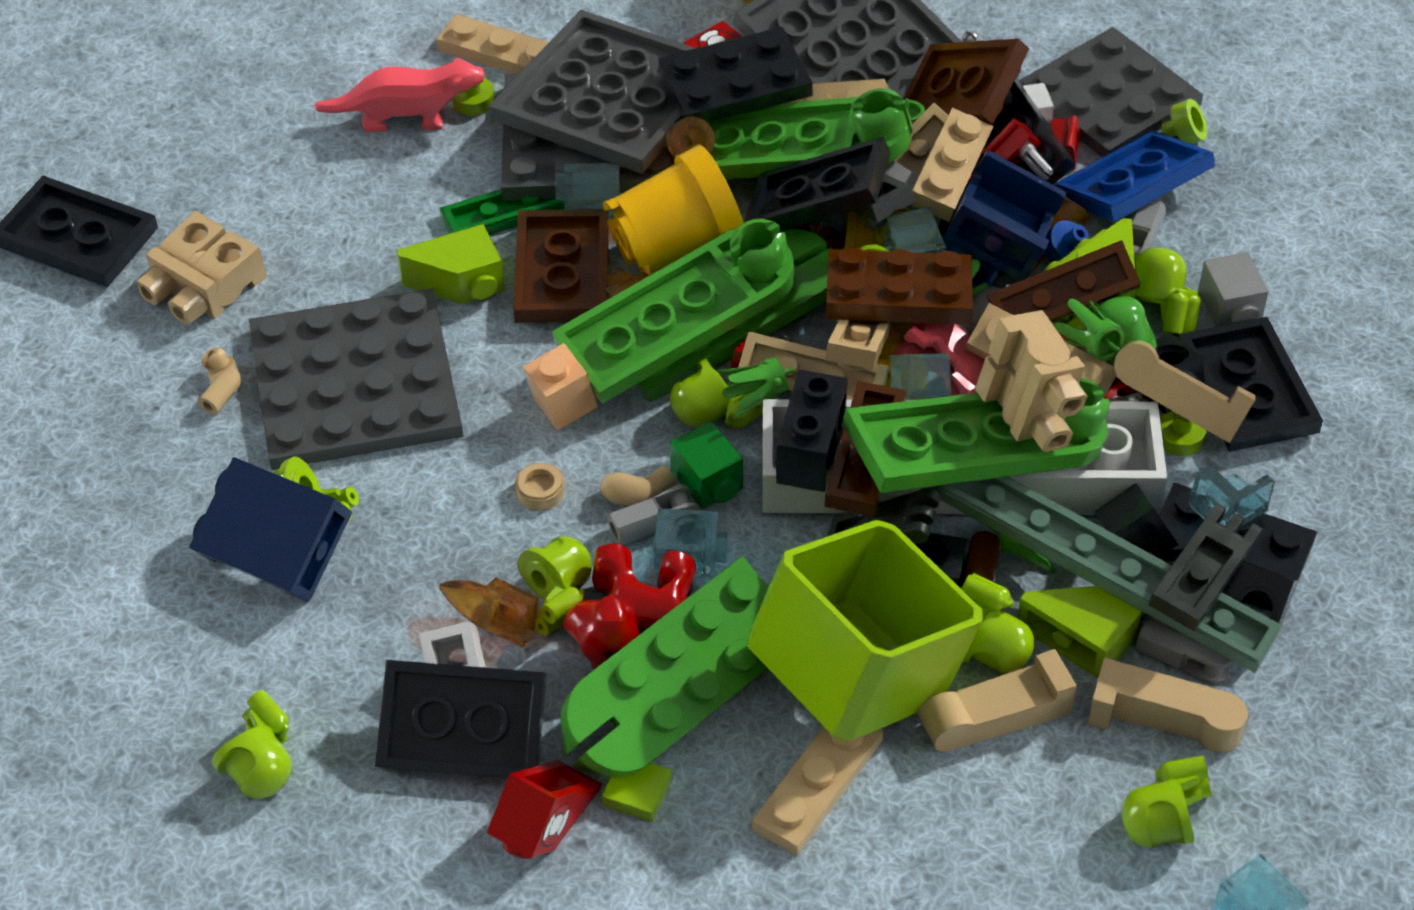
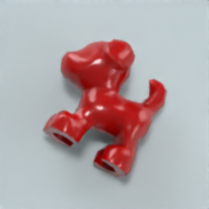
(631, 606)

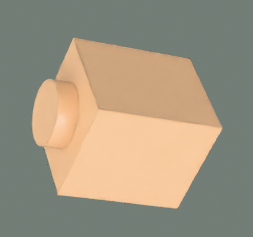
(560, 386)

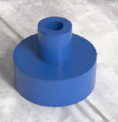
(1063, 239)

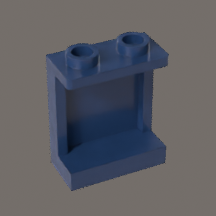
(1004, 216)
(270, 528)

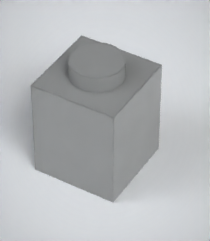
(1232, 289)

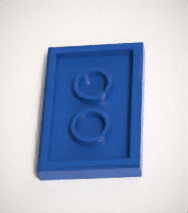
(1135, 175)

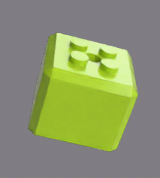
(863, 628)

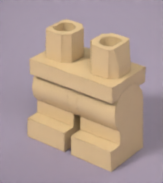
(200, 269)
(1033, 379)

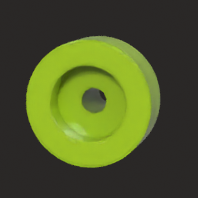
(475, 100)
(1186, 122)
(1181, 435)

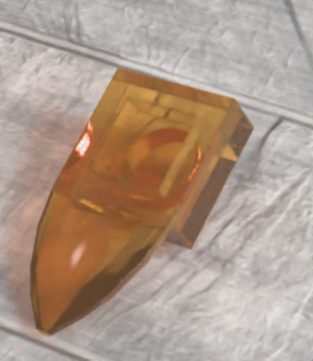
(495, 607)

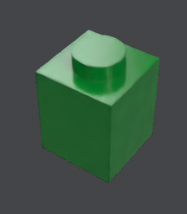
(707, 465)

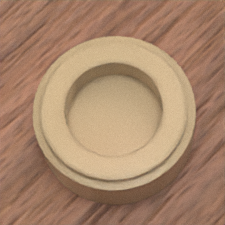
(540, 486)

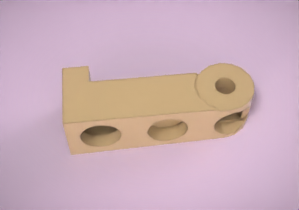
(1142, 370)
(1000, 704)
(1168, 705)

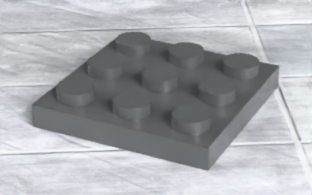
(1112, 90)

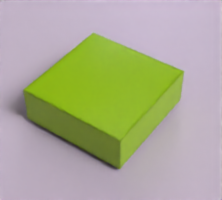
(638, 793)

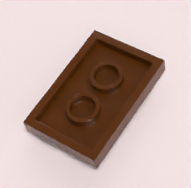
(968, 76)
(560, 264)
(899, 286)

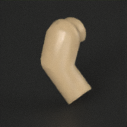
(223, 379)
(631, 489)

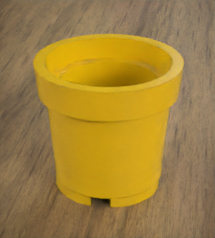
(673, 212)

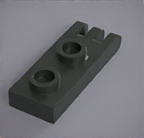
(908, 512)
(1204, 568)

